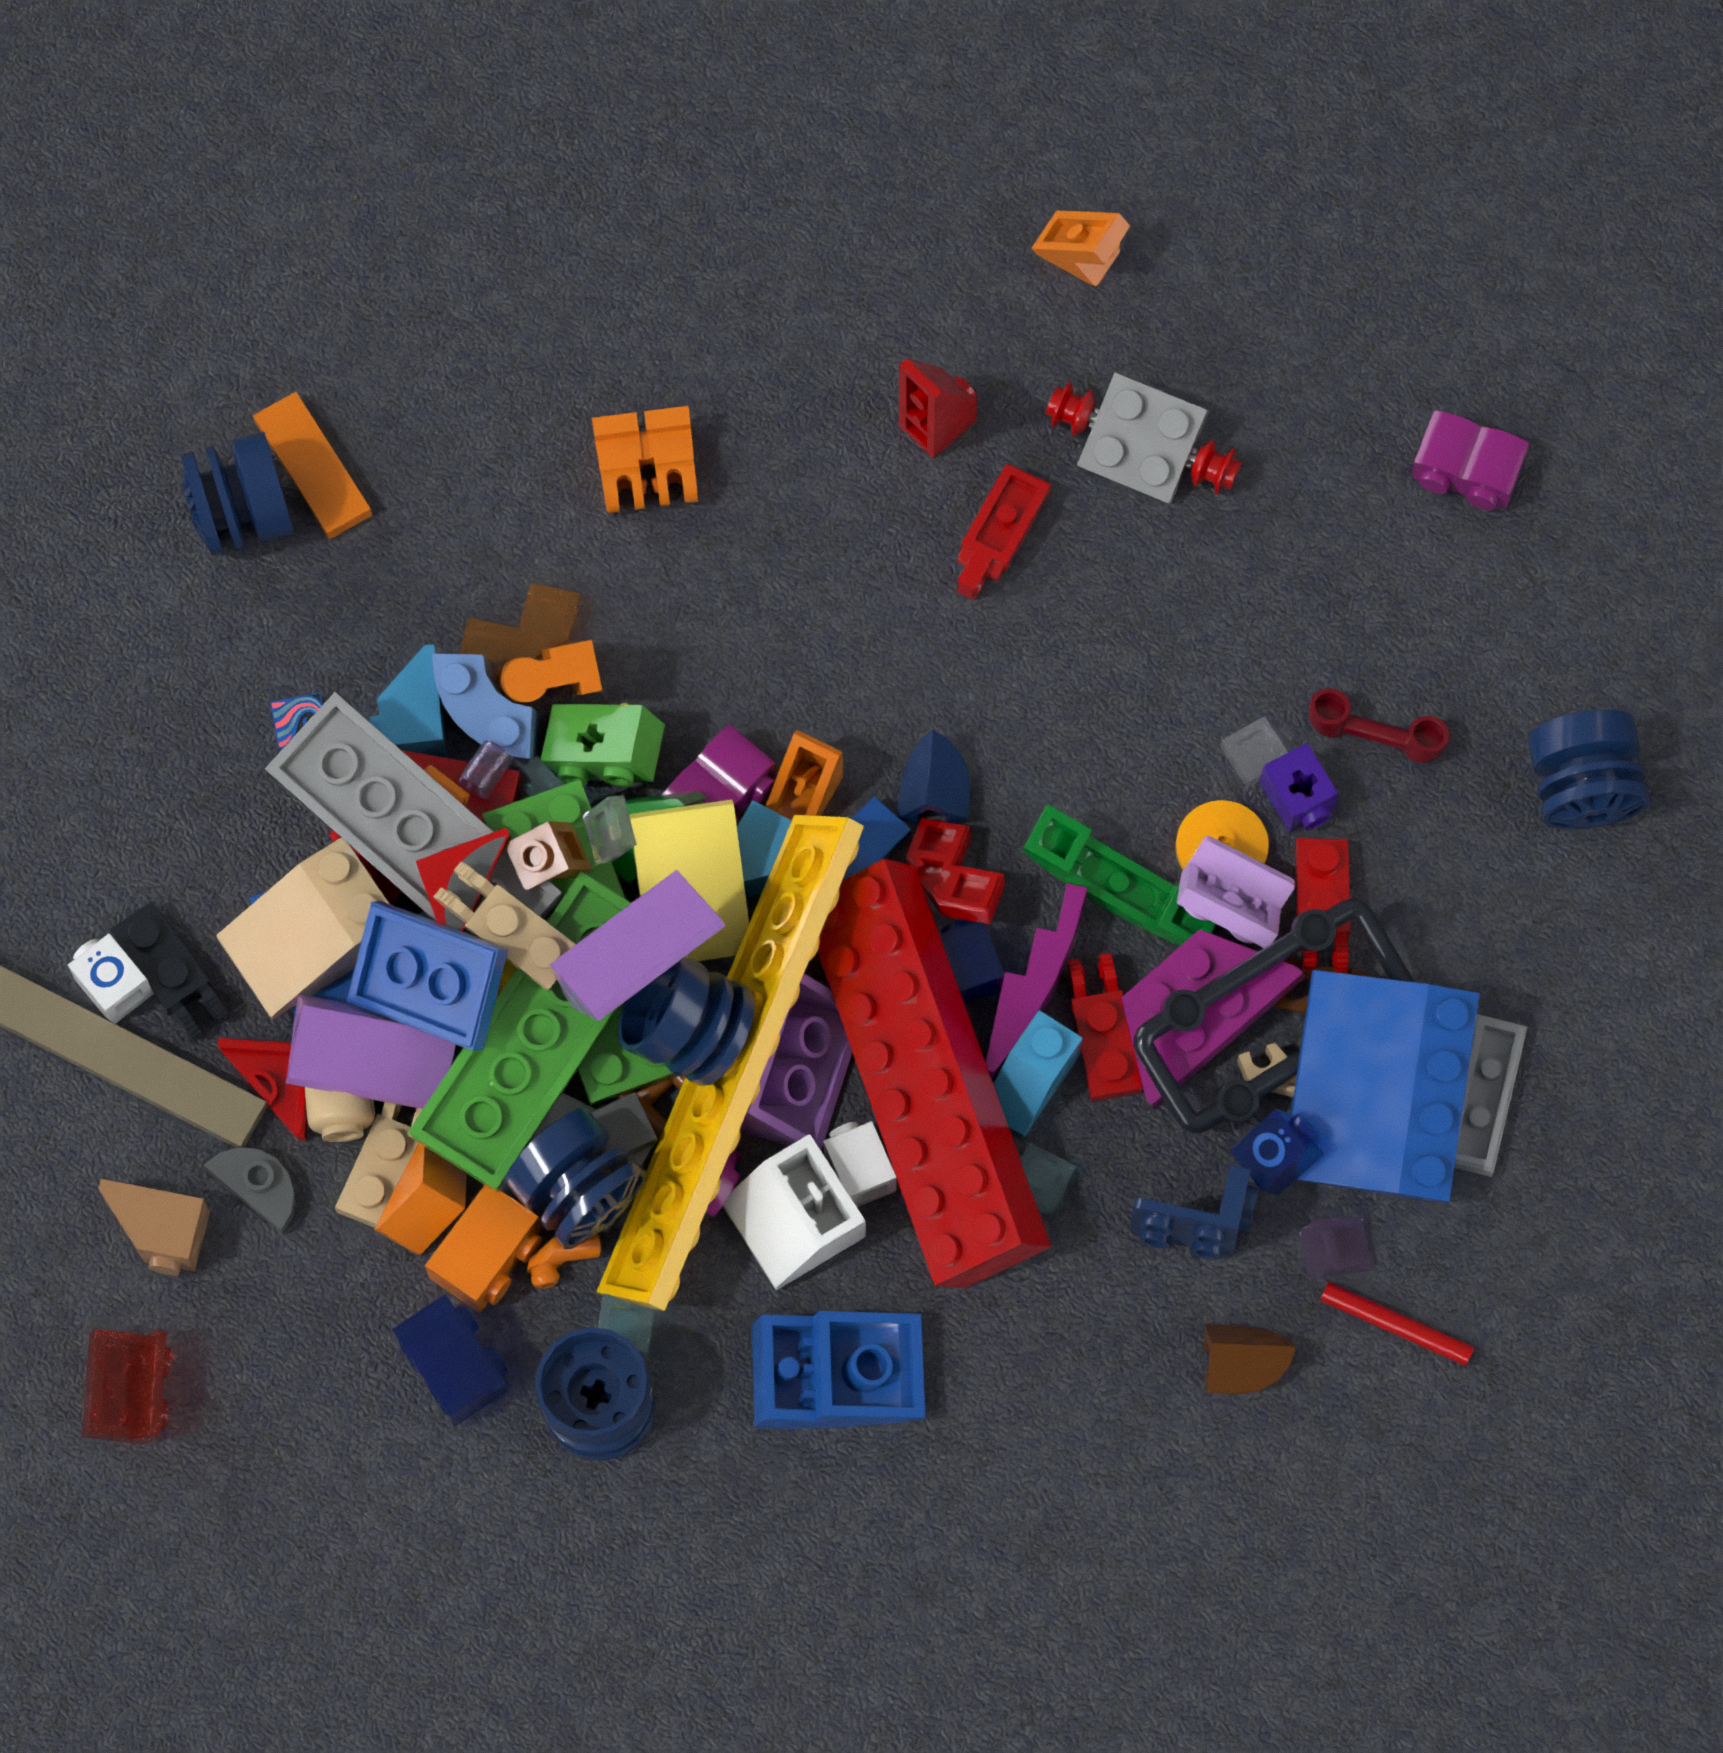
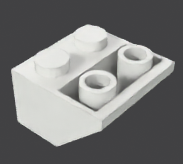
(794, 1212)

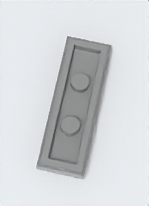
(1488, 1092)

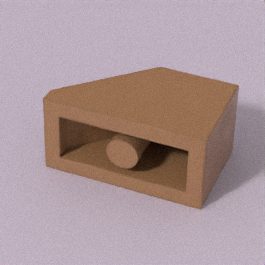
(160, 1224)

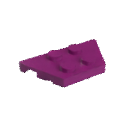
(1190, 968)

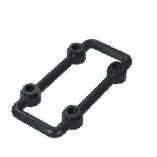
(1186, 1010)

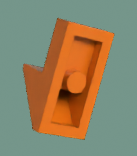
(1082, 242)

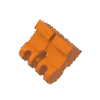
(625, 450)
(528, 679)

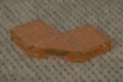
(544, 624)

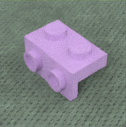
(1234, 892)

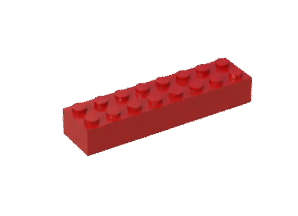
(927, 1079)

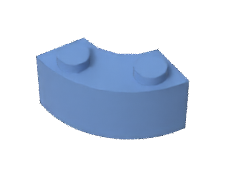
(480, 708)

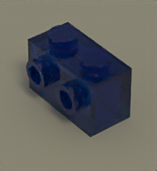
(451, 1360)

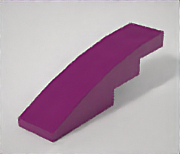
(1026, 995)

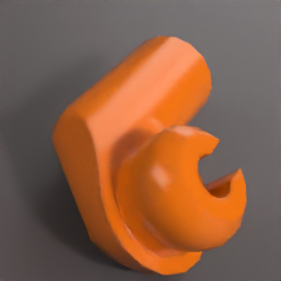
(545, 1261)

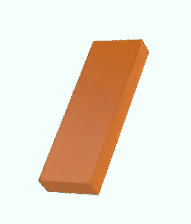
(312, 465)

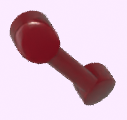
(1421, 743)

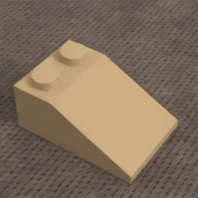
(303, 928)

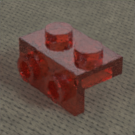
(125, 1386)

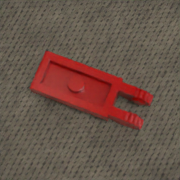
(1320, 884)
(1106, 1043)

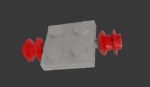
(1143, 438)

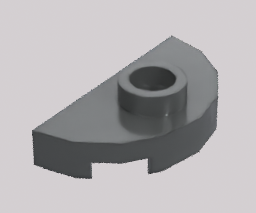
(258, 1182)

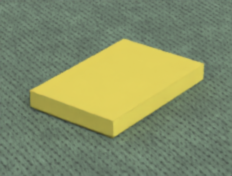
(706, 851)

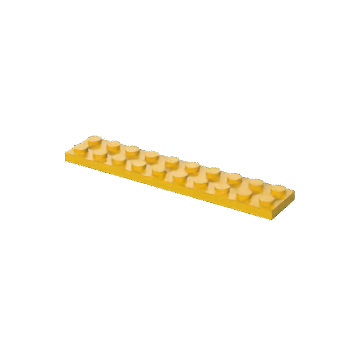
(709, 1117)

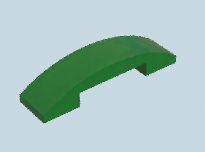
(1111, 879)

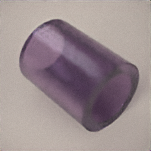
(485, 769)

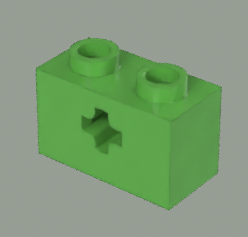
(602, 743)

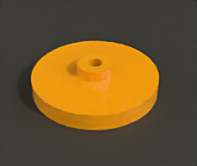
(1225, 822)

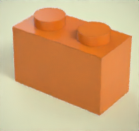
(485, 1249)

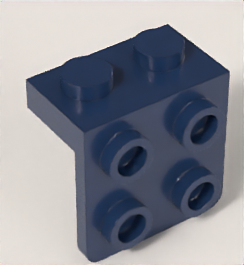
(1204, 1232)

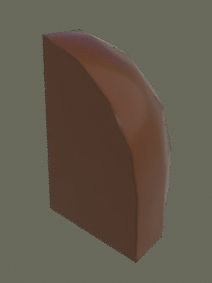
(1244, 1358)

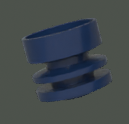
(236, 494)
(1588, 769)
(688, 1021)
(568, 1172)
(582, 1369)

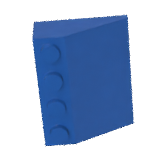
(1384, 1082)

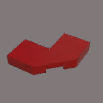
(953, 889)

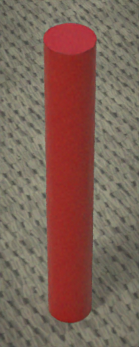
(1397, 1324)

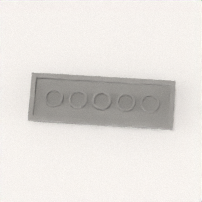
(385, 803)

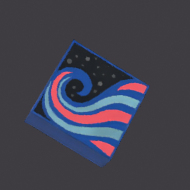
(292, 715)

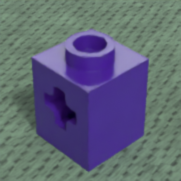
(1300, 770)

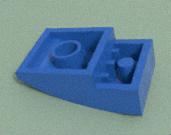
(837, 1370)

